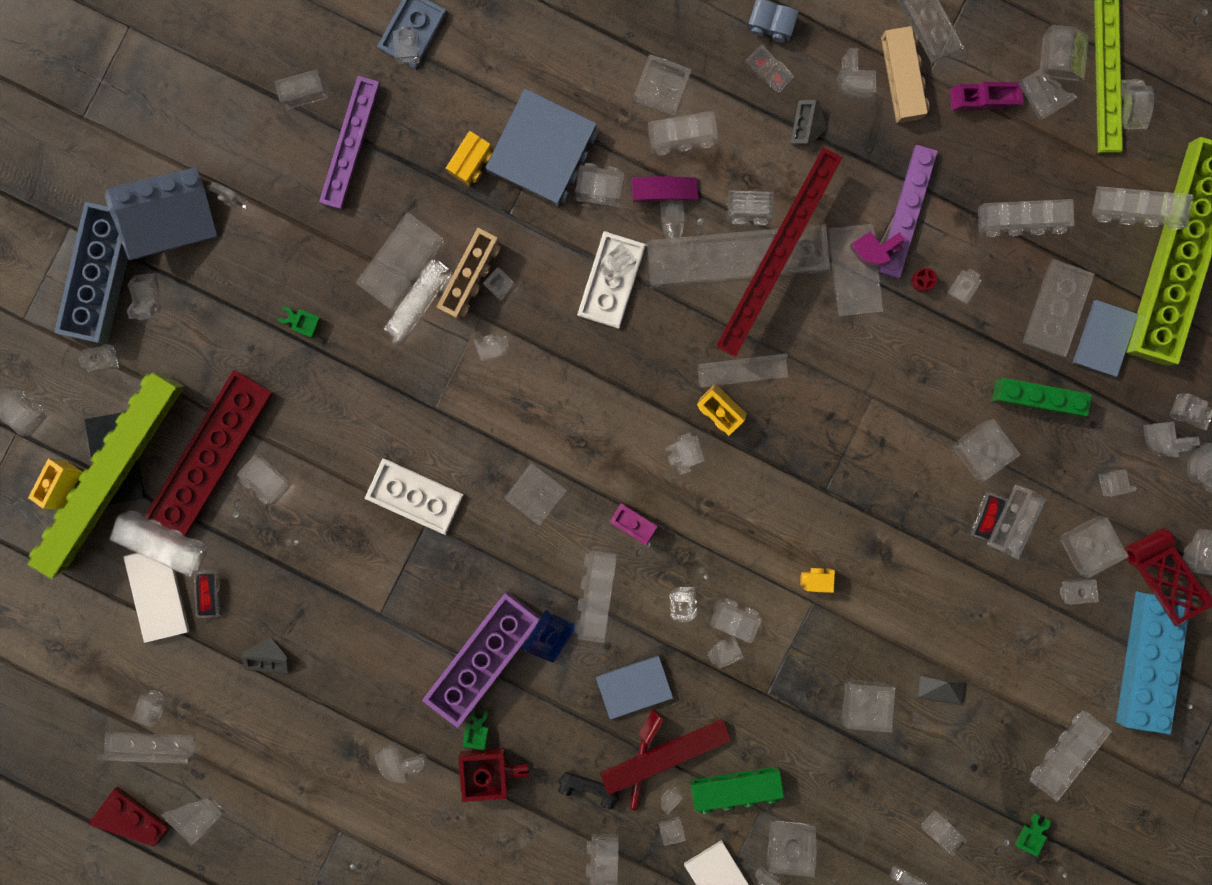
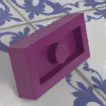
(634, 524)

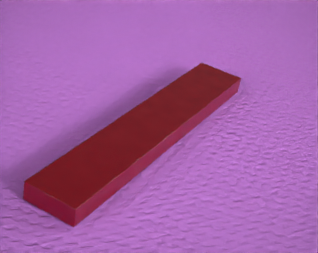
(665, 756)

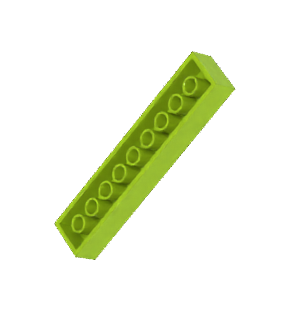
(1177, 267)
(106, 474)

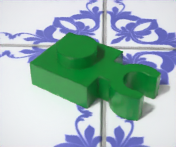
(302, 322)
(475, 734)
(1031, 837)

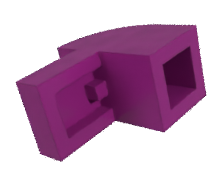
(874, 254)

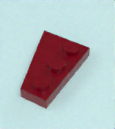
(129, 819)

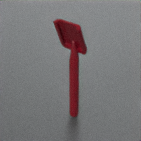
(646, 735)

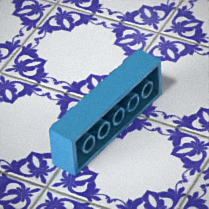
(1151, 666)

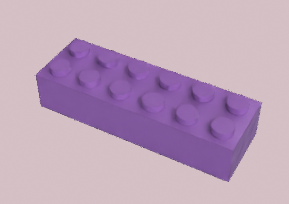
(481, 659)

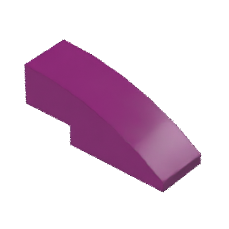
(986, 96)
(663, 189)

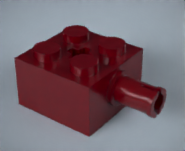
(494, 764)

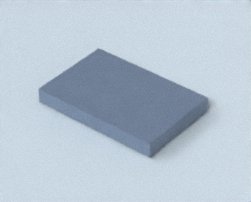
(419, 15)
(1105, 338)
(634, 687)

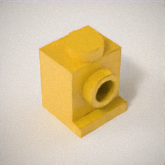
(817, 580)

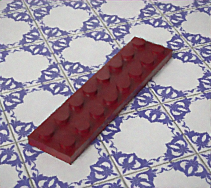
(209, 453)

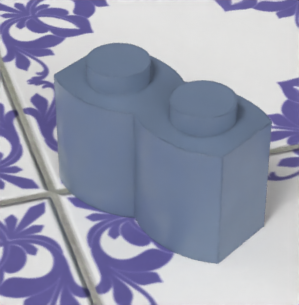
(772, 20)

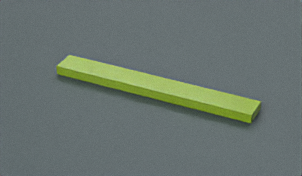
(1108, 76)

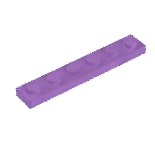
(349, 142)
(909, 206)

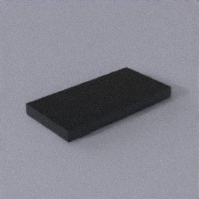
(132, 486)

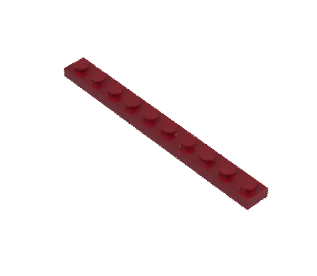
(778, 252)

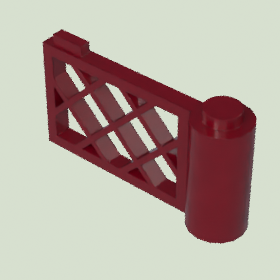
(1156, 547)

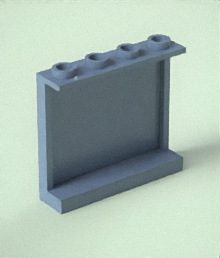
(542, 147)

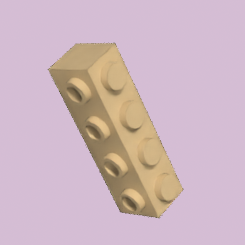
(468, 274)

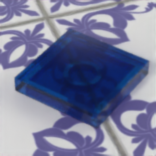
(549, 636)

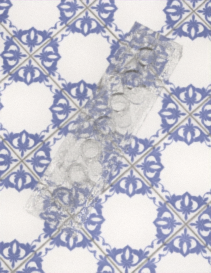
(730, 257)

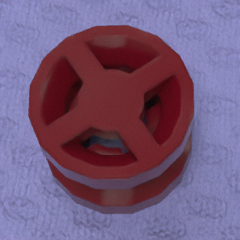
(927, 277)

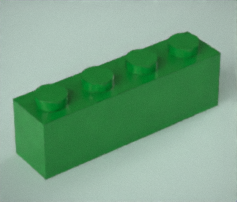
(1041, 397)
(735, 789)

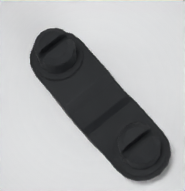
(569, 781)

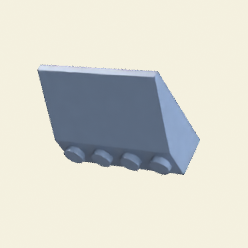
(161, 213)

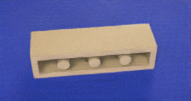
(904, 74)

